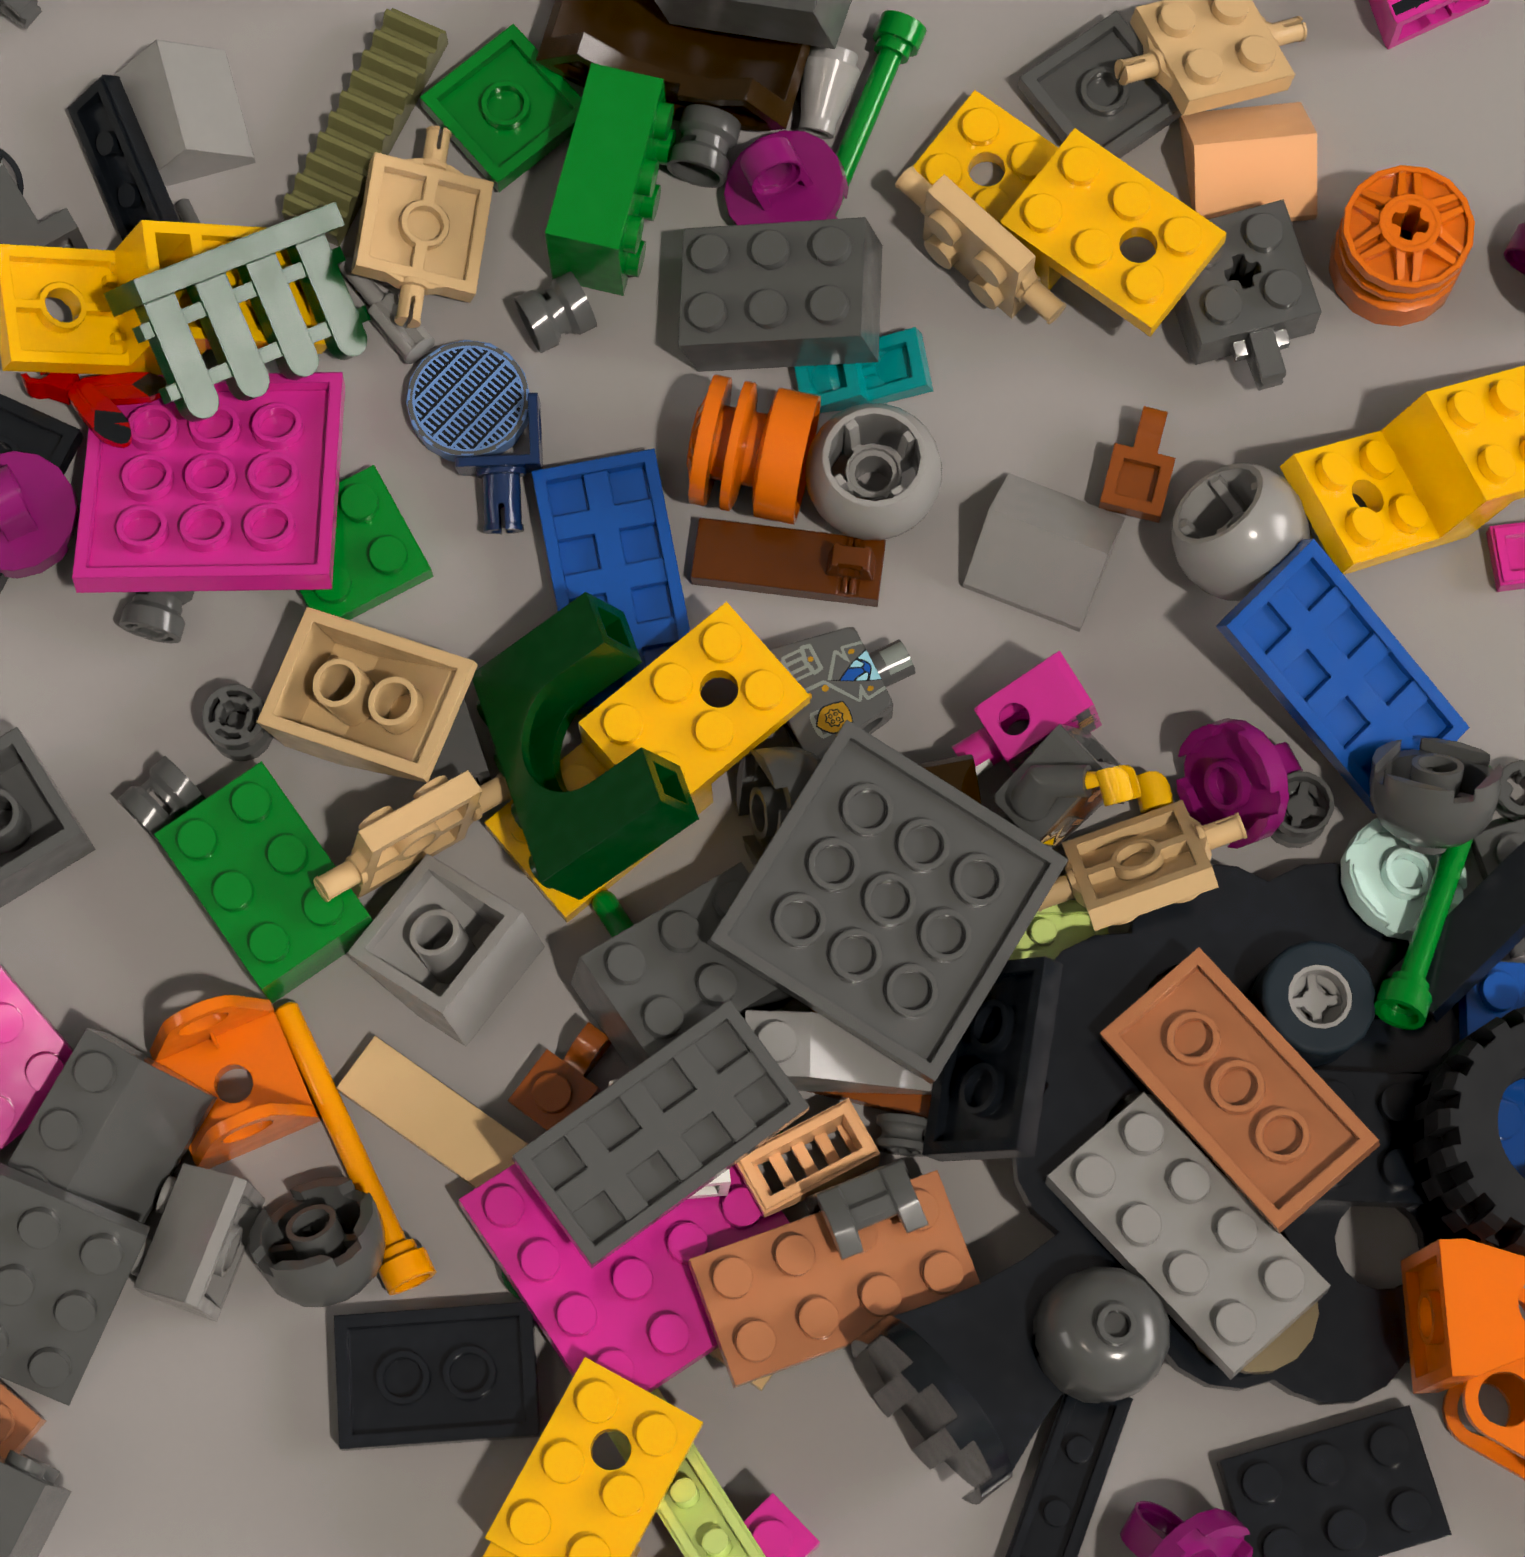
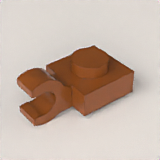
(1138, 474)
(560, 1086)

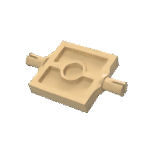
(1210, 52)
(422, 227)
(980, 248)
(399, 839)
(1142, 864)

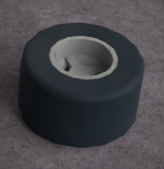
(1327, 986)

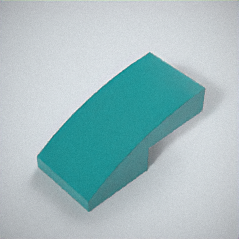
(897, 375)

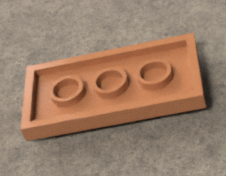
(1239, 1090)
(795, 1300)

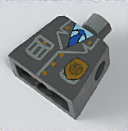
(841, 685)

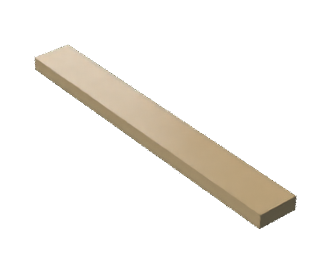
(436, 1120)

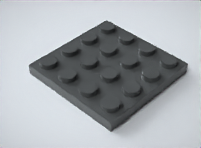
(888, 901)

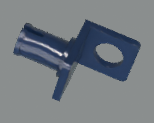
(503, 474)

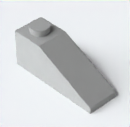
(827, 1057)

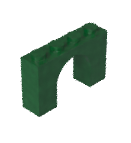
(528, 704)

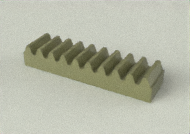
(367, 118)

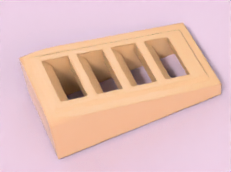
(840, 1118)

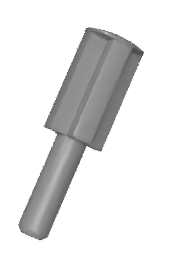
(408, 342)

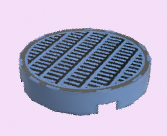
(468, 400)

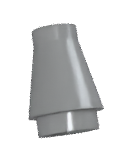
(826, 89)

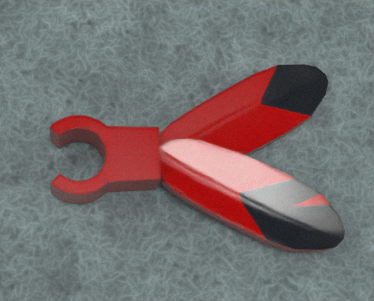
(97, 398)

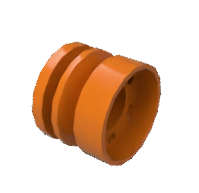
(1395, 277)
(752, 448)

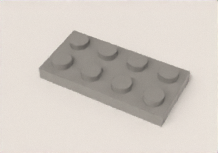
(1187, 1235)

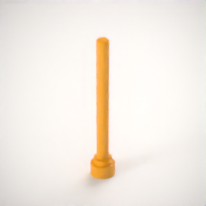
(403, 1261)

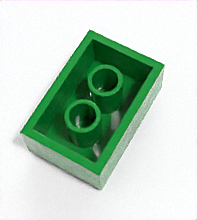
(610, 179)
(255, 876)

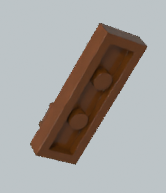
(788, 562)

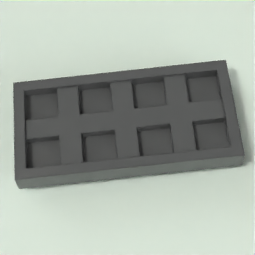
(660, 1133)

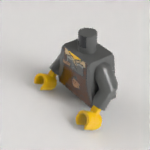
(1069, 782)

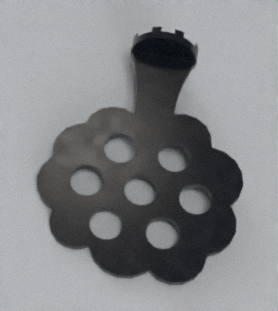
(970, 1360)

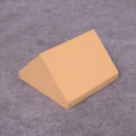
(1251, 159)

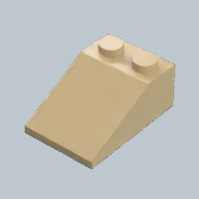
(365, 697)

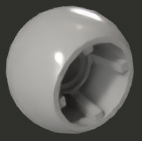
(881, 512)
(1236, 528)

